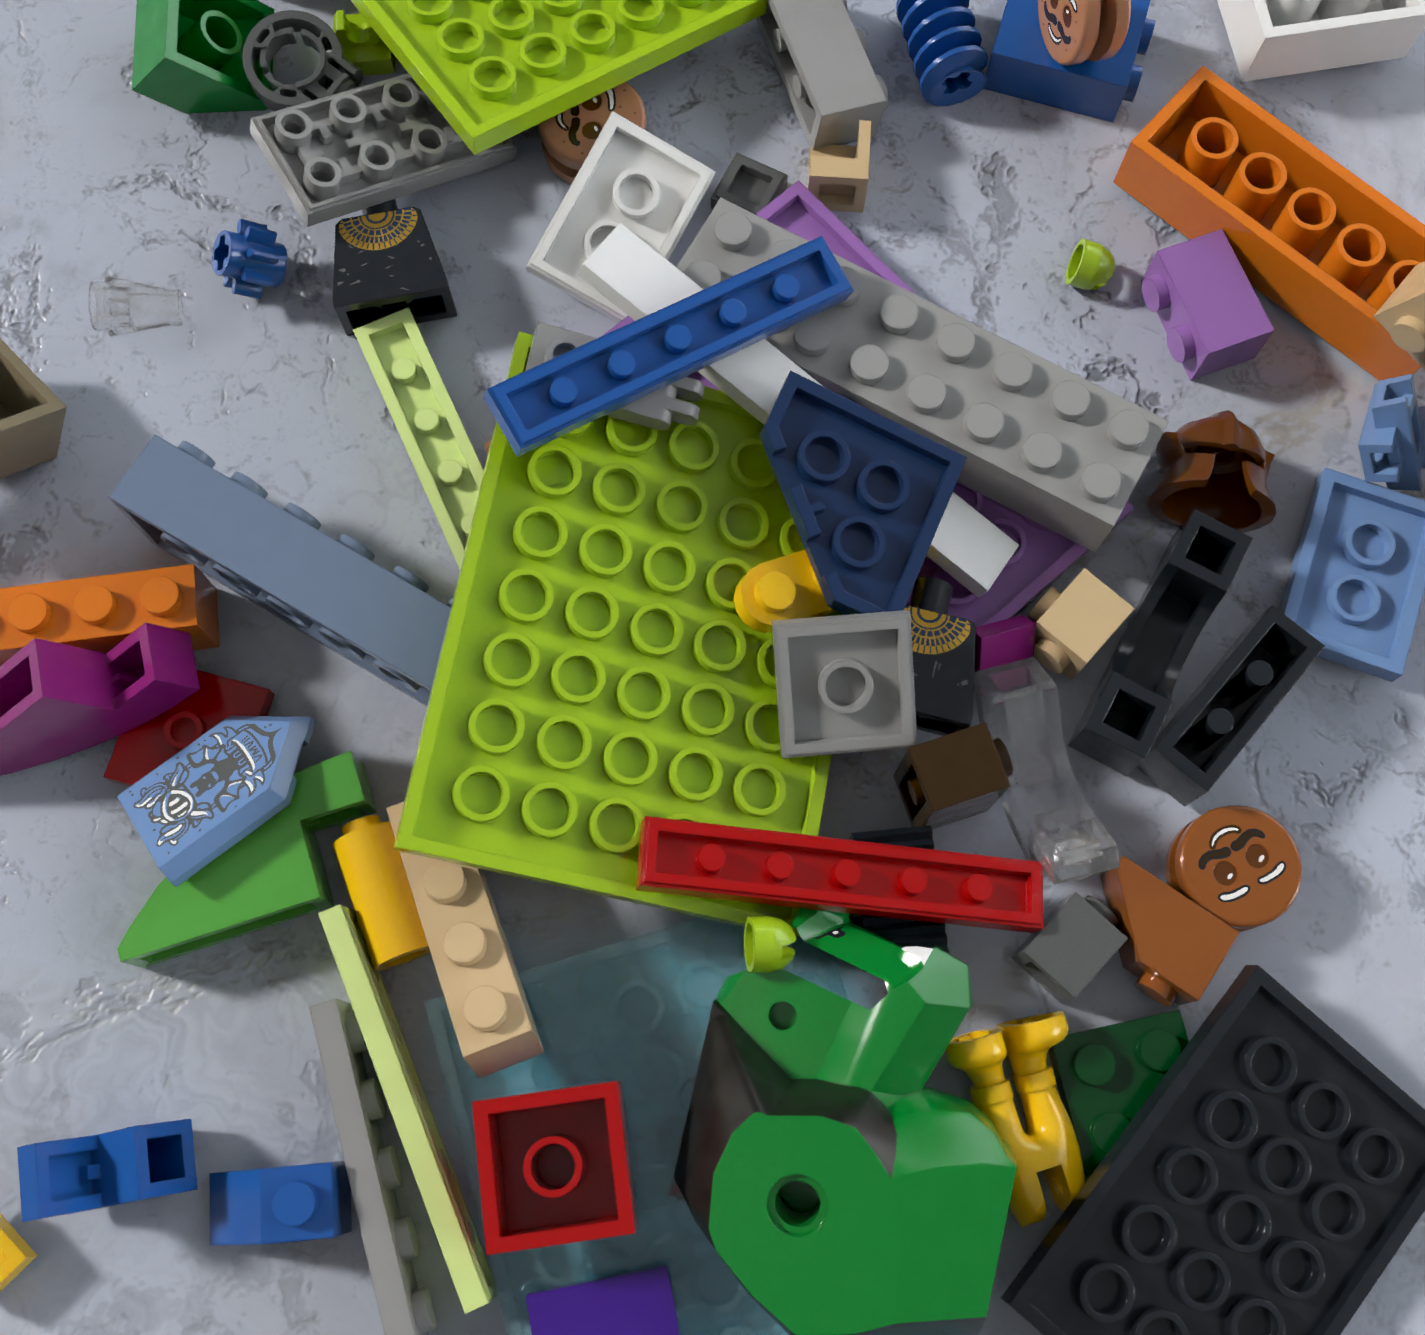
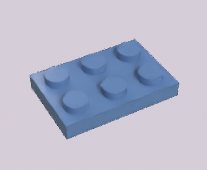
(1359, 573)

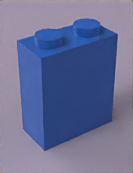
(1026, 70)

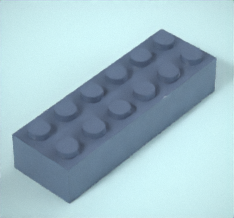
(286, 564)

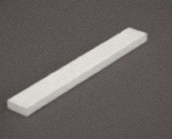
(645, 282)

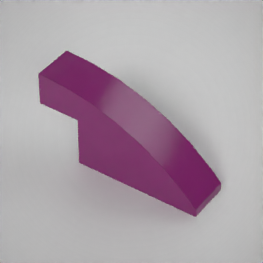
(75, 698)

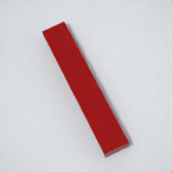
(839, 875)

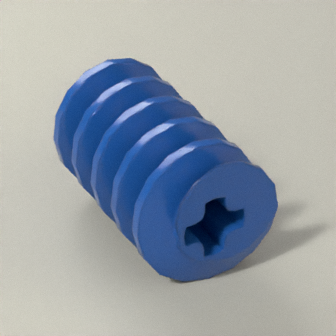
(943, 49)

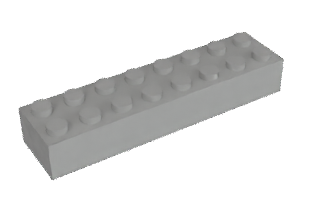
(1025, 424)

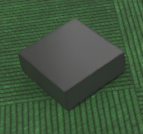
(749, 184)

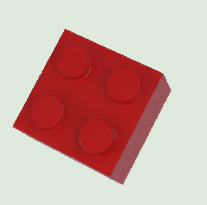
(554, 1167)

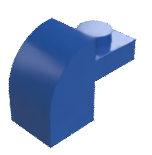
(106, 1169)

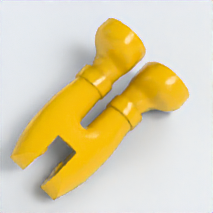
(1050, 1136)

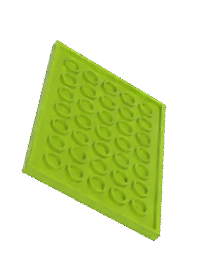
(606, 660)

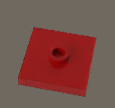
(165, 735)

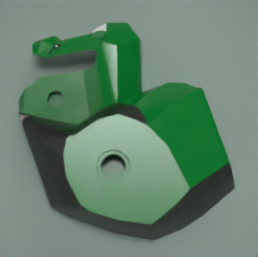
(828, 1162)

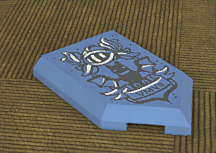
(216, 790)

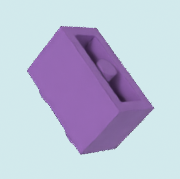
(1205, 305)

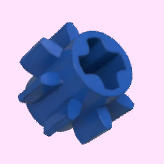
(249, 259)

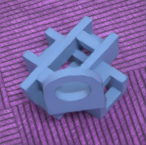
(1394, 435)

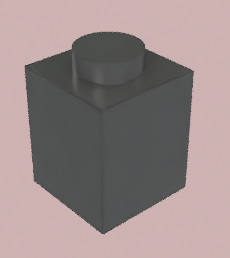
(1071, 947)

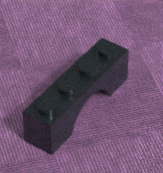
(1146, 664)

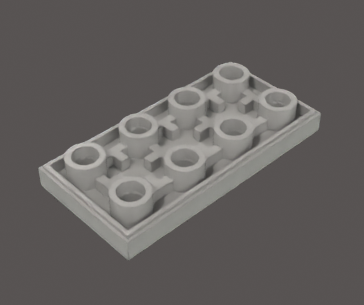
(366, 148)

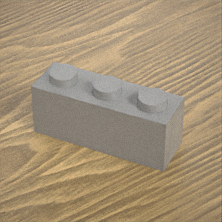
(824, 68)

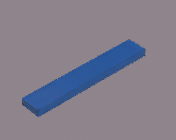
(666, 346)

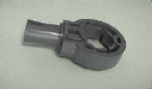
(279, 30)

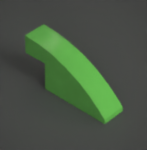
(260, 879)

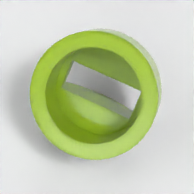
(1090, 265)
(767, 944)

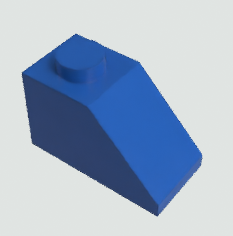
(280, 1204)

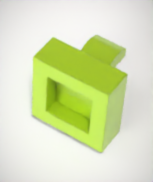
(362, 44)

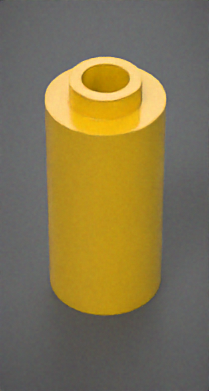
(380, 893)

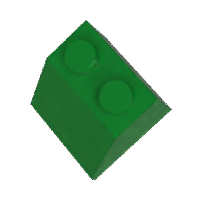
(193, 54)

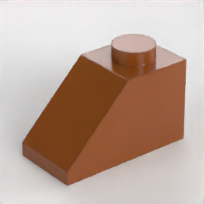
(1170, 938)

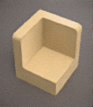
(841, 172)

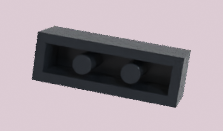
(1230, 706)

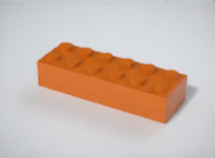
(1292, 214)

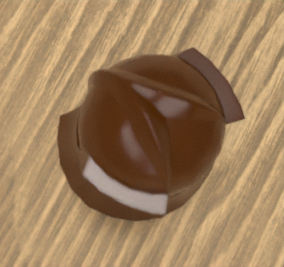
(1215, 469)

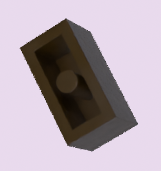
(953, 776)

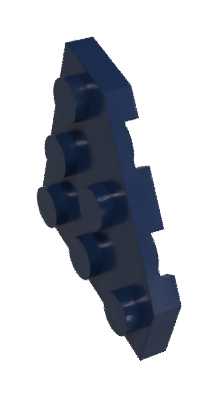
(858, 493)

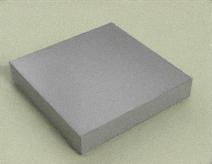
(845, 683)

